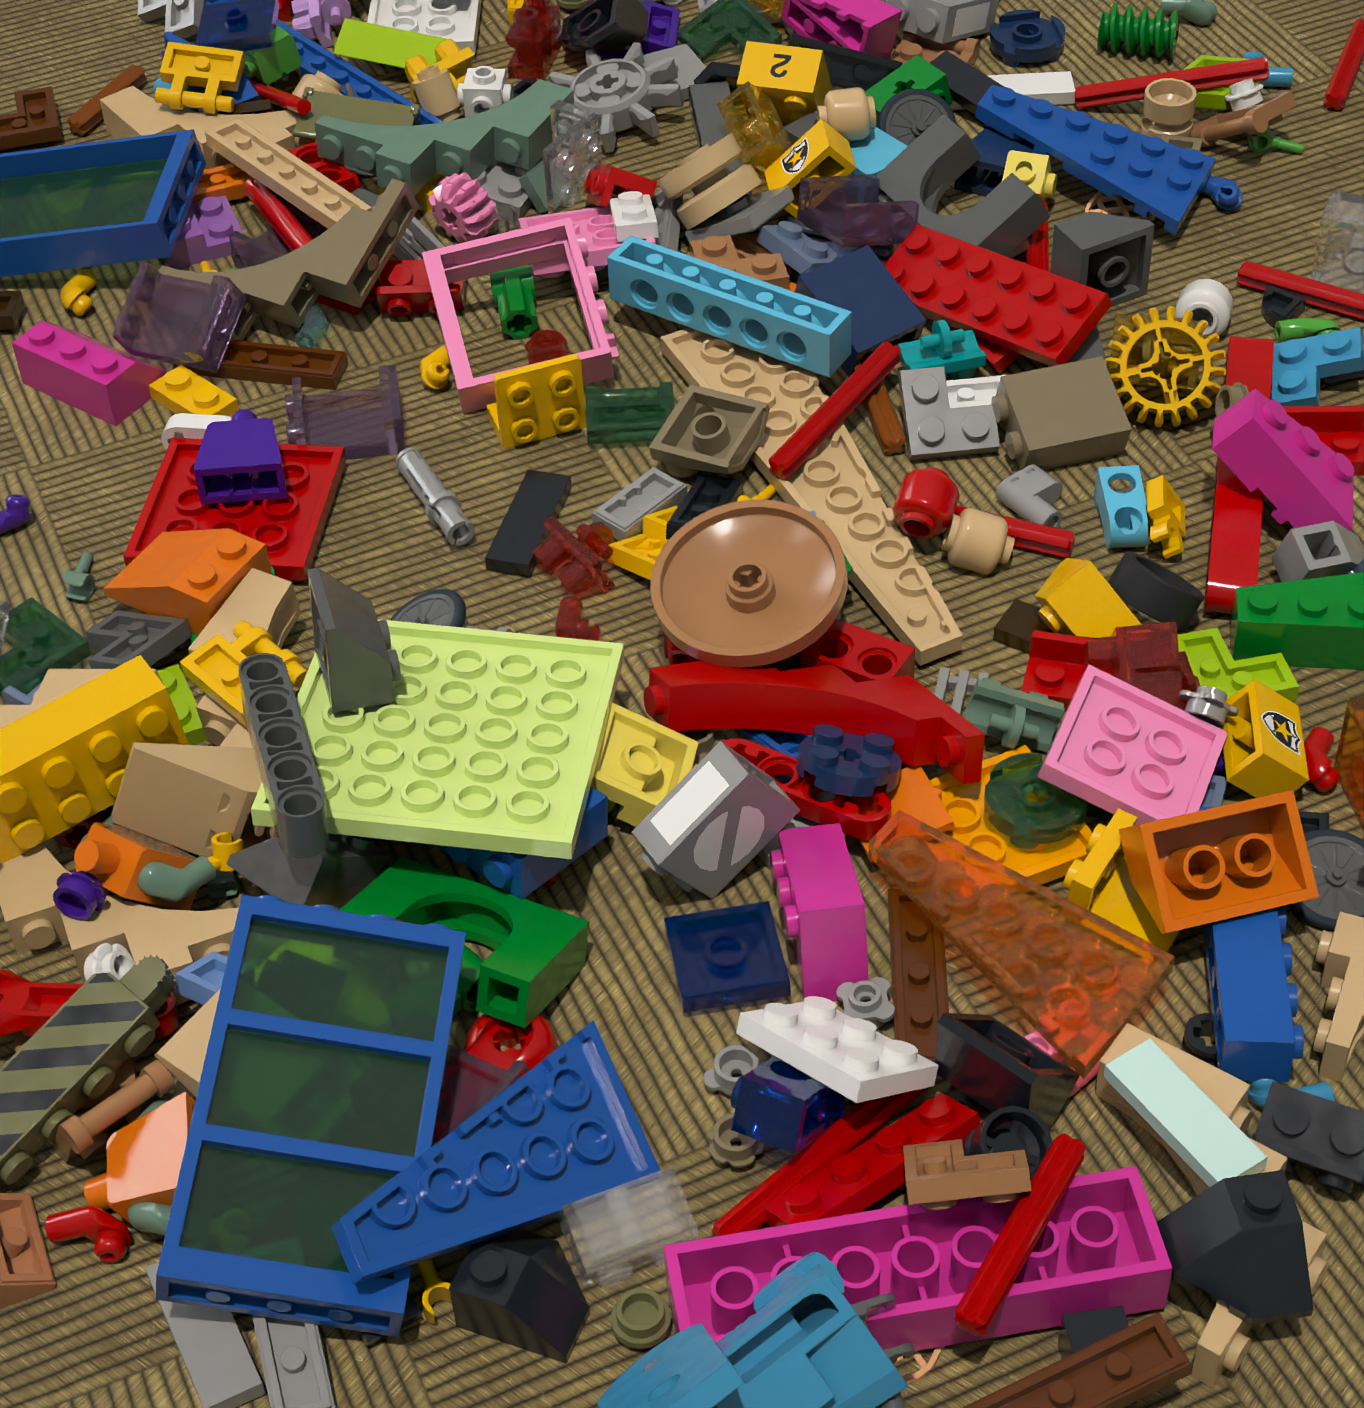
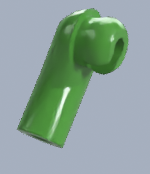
(1303, 327)

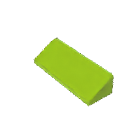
(384, 44)

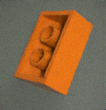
(1220, 862)

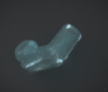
(314, 327)

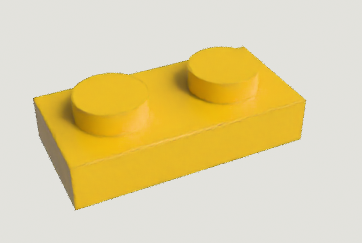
(189, 393)

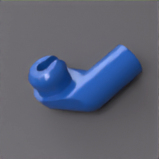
(1223, 192)

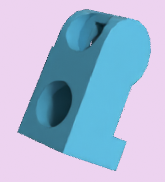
(1122, 511)

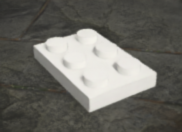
(837, 1049)

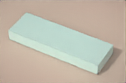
(1183, 1114)

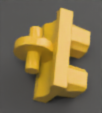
(449, 57)

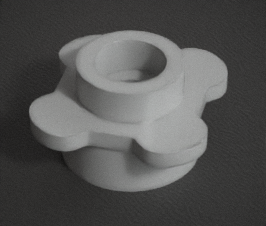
(1208, 705)
(876, 1010)
(728, 1062)

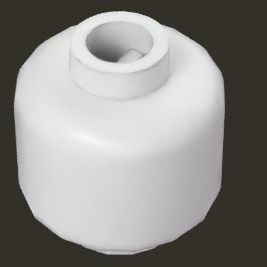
(1207, 301)

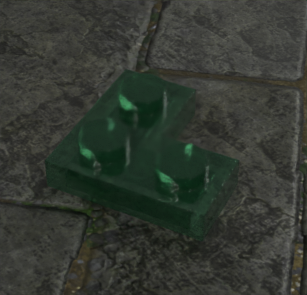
(724, 23)
(38, 644)

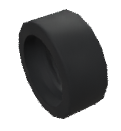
(1155, 590)

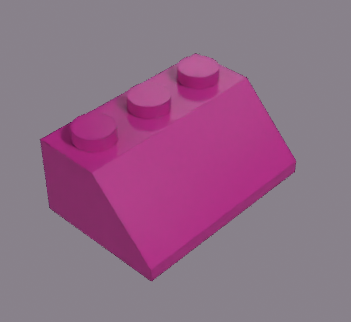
(84, 371)

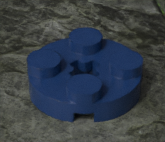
(1027, 38)
(849, 762)

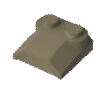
(709, 433)

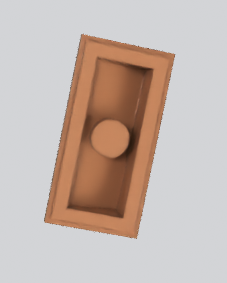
(23, 1254)

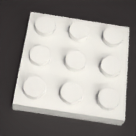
(431, 17)

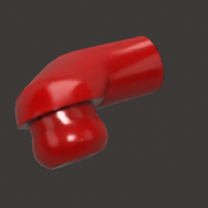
(1319, 766)
(94, 1223)

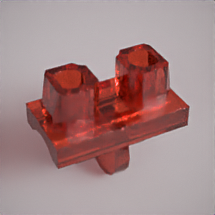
(581, 552)

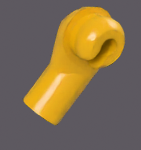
(435, 369)

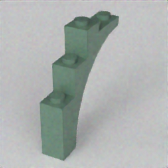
(414, 154)

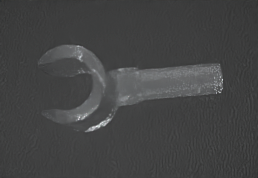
(506, 215)

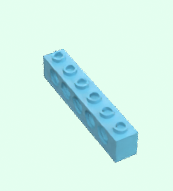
(730, 305)

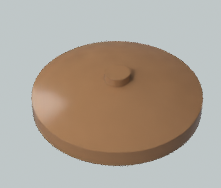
(749, 583)

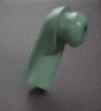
(1195, 11)

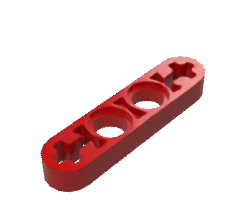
(857, 815)

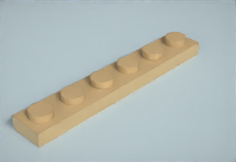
(282, 172)

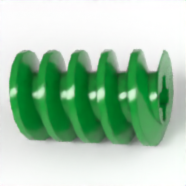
(1138, 31)

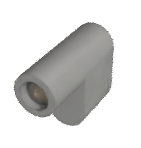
(1031, 495)

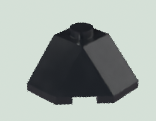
(605, 25)
(1243, 1247)
(520, 1294)

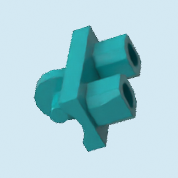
(952, 349)

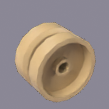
(710, 183)

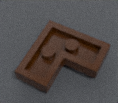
(34, 121)

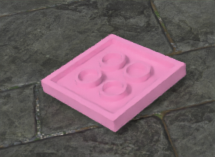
(594, 225)
(1131, 751)

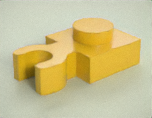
(1165, 516)

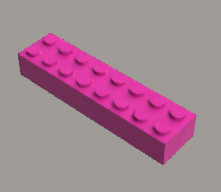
(1090, 1256)

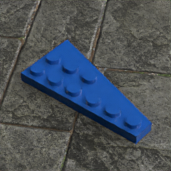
(1104, 155)
(506, 1167)

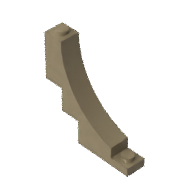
(335, 264)

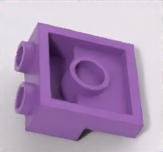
(205, 233)

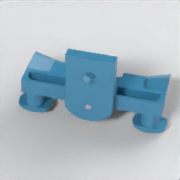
(793, 1353)

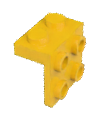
(1105, 884)

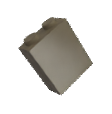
(1061, 414)

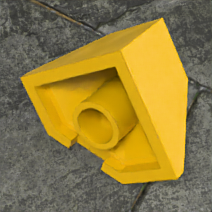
(1082, 601)

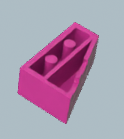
(852, 24)
(1285, 462)
(821, 907)

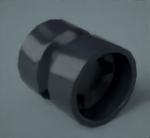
(1010, 1130)

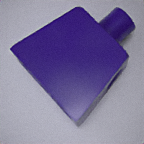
(240, 461)

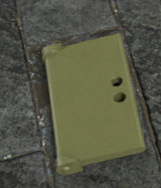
(352, 110)

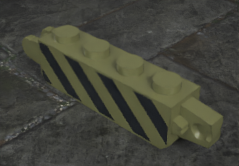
(76, 1058)

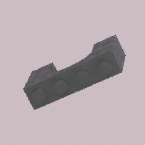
(933, 164)

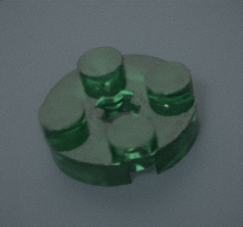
(1028, 821)

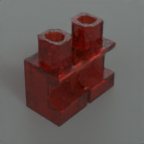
(535, 40)
(1141, 657)

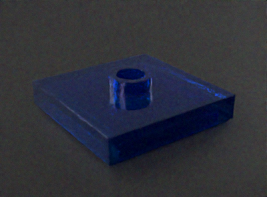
(239, 25)
(726, 956)

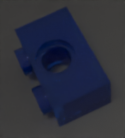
(783, 1106)

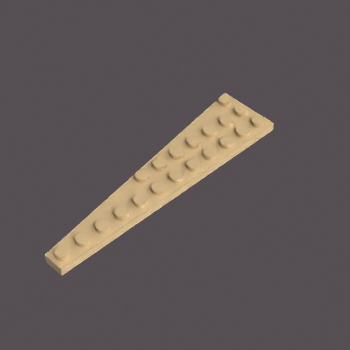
(830, 482)

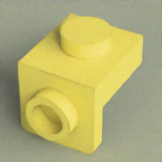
(1033, 171)

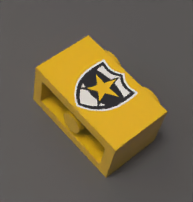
(816, 154)
(1264, 742)

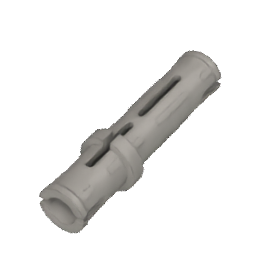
(441, 505)

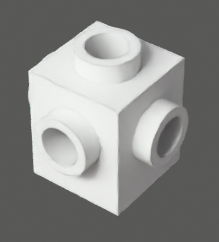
(483, 90)

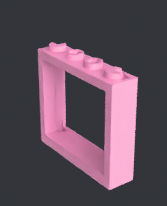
(507, 252)

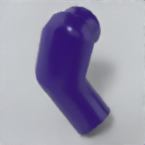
(16, 513)

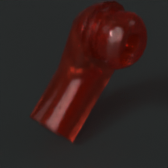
(569, 624)

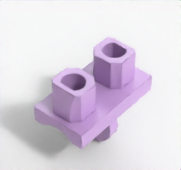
(316, 18)

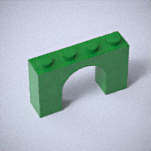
(533, 944)

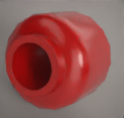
(926, 503)

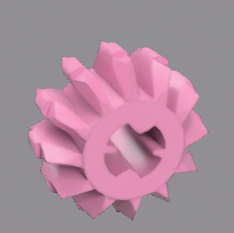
(463, 207)

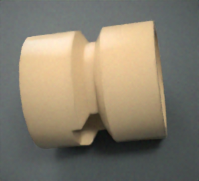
(1168, 108)

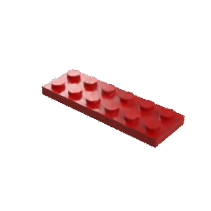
(996, 296)

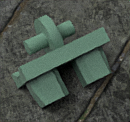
(1013, 715)

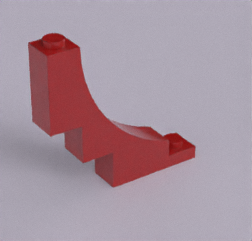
(797, 700)

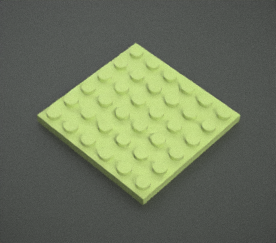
(479, 748)

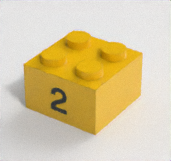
(787, 75)

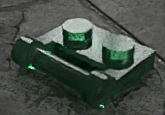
(627, 413)

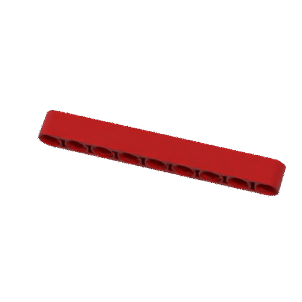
(1236, 510)

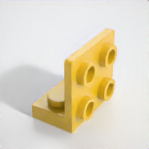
(538, 401)

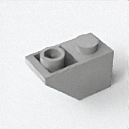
(1317, 552)

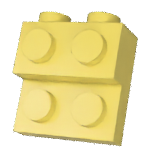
(640, 763)

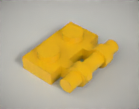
(200, 67)
(217, 663)

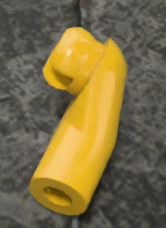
(74, 292)

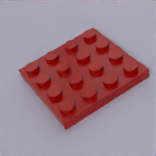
(286, 525)

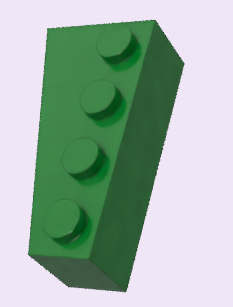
(1305, 620)

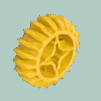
(1156, 329)

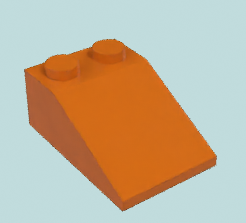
(188, 574)

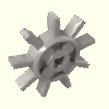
(623, 91)

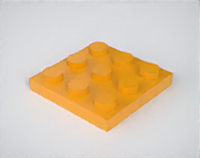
(974, 829)

